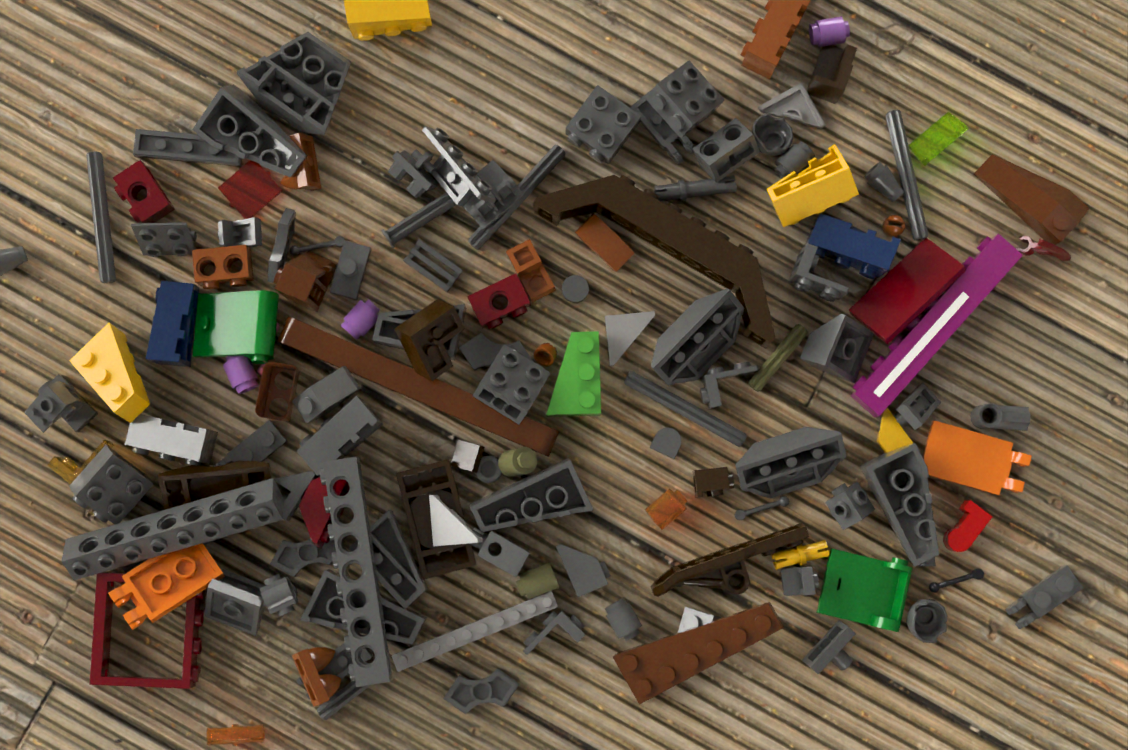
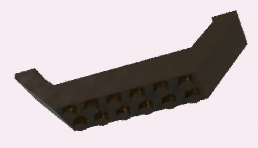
(673, 234)

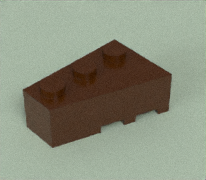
(305, 279)

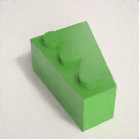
(578, 381)

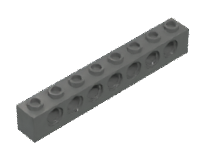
(173, 529)
(380, 669)

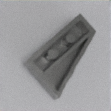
(387, 322)
(339, 434)

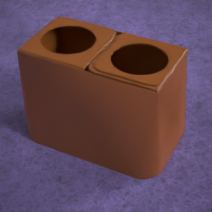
(267, 383)

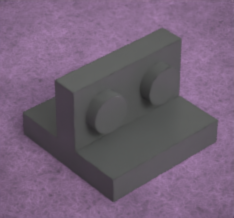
(235, 602)

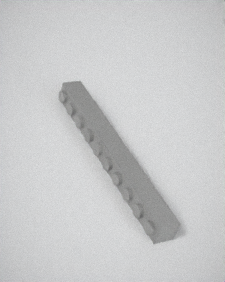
(474, 631)

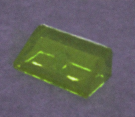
(937, 138)

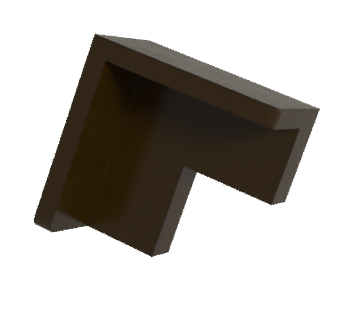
(831, 73)
(425, 335)

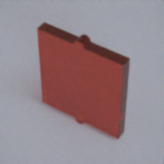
(250, 189)

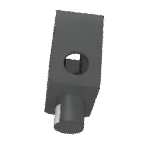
(511, 557)

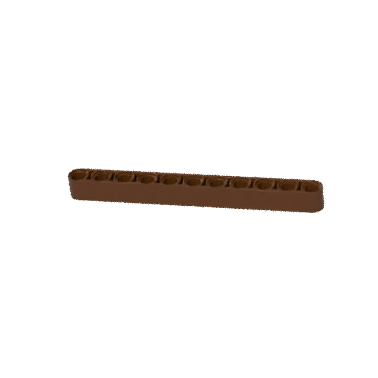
(414, 386)

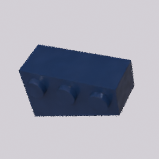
(852, 246)
(173, 324)

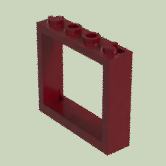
(102, 639)

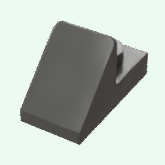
(297, 485)

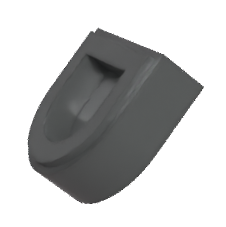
(667, 442)

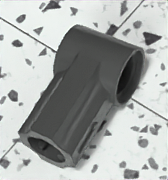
(1001, 417)

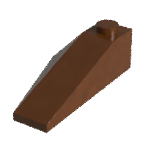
(1039, 202)

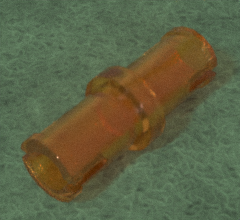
(235, 735)

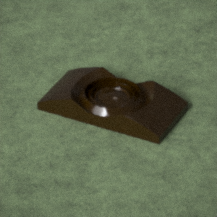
(199, 482)
(415, 489)

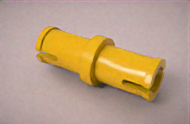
(800, 554)

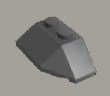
(697, 338)
(790, 461)

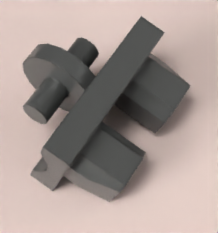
(406, 164)

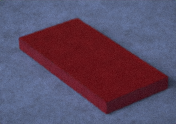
(907, 290)

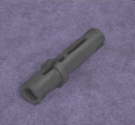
(684, 190)

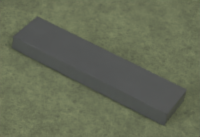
(180, 148)

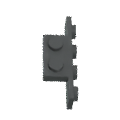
(454, 173)

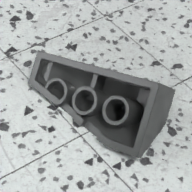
(903, 494)

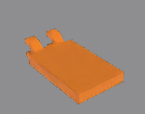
(972, 459)
(165, 583)

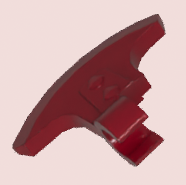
(1043, 247)

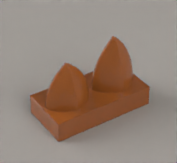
(307, 174)
(311, 662)

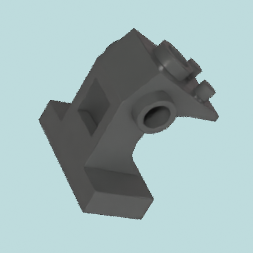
(59, 400)

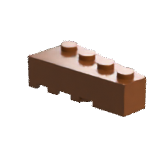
(773, 35)

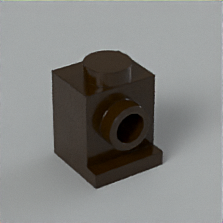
(712, 481)

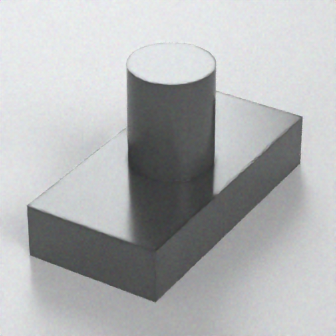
(350, 270)
(917, 407)
(830, 649)

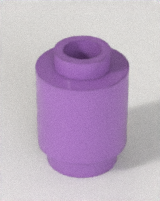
(829, 31)
(360, 318)
(240, 373)

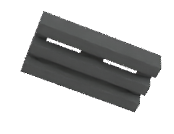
(414, 253)

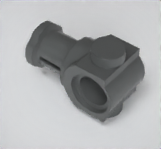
(279, 595)

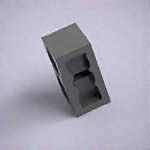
(726, 150)

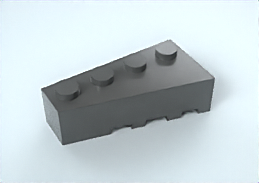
(325, 605)

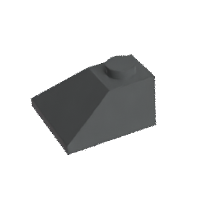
(838, 347)

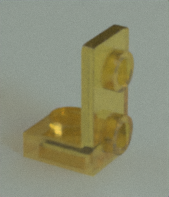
(68, 468)

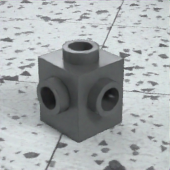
(849, 504)

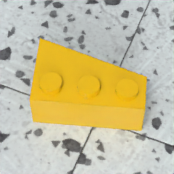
(386, 17)
(813, 189)
(112, 372)

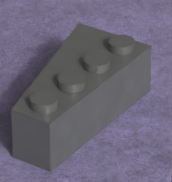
(540, 496)

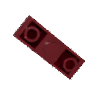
(314, 511)

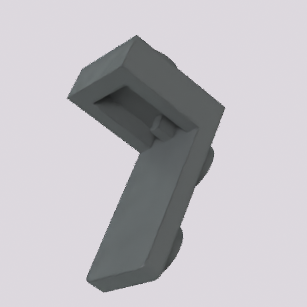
(710, 392)
(571, 625)

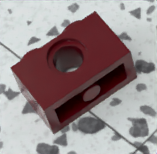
(133, 180)
(508, 288)

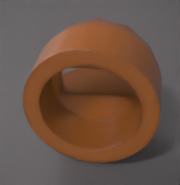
(893, 231)
(542, 359)

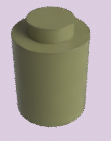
(517, 462)
(537, 581)

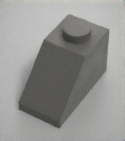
(326, 395)
(583, 570)

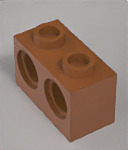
(223, 259)

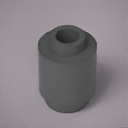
(794, 159)
(623, 619)

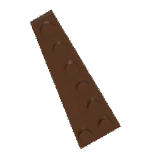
(675, 658)

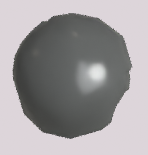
(772, 135)
(927, 620)

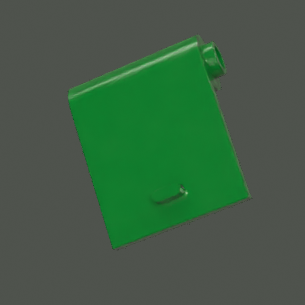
(236, 325)
(868, 589)

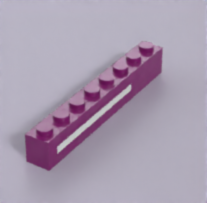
(935, 326)

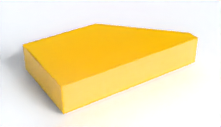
(891, 433)

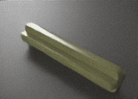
(778, 357)

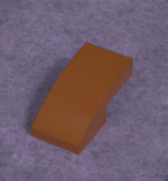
(604, 242)
(530, 271)

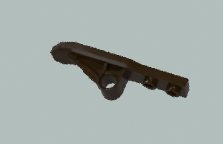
(717, 567)

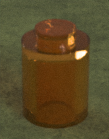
(667, 508)

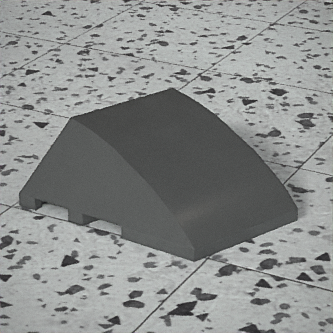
(299, 82)

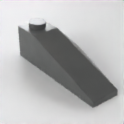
(244, 129)

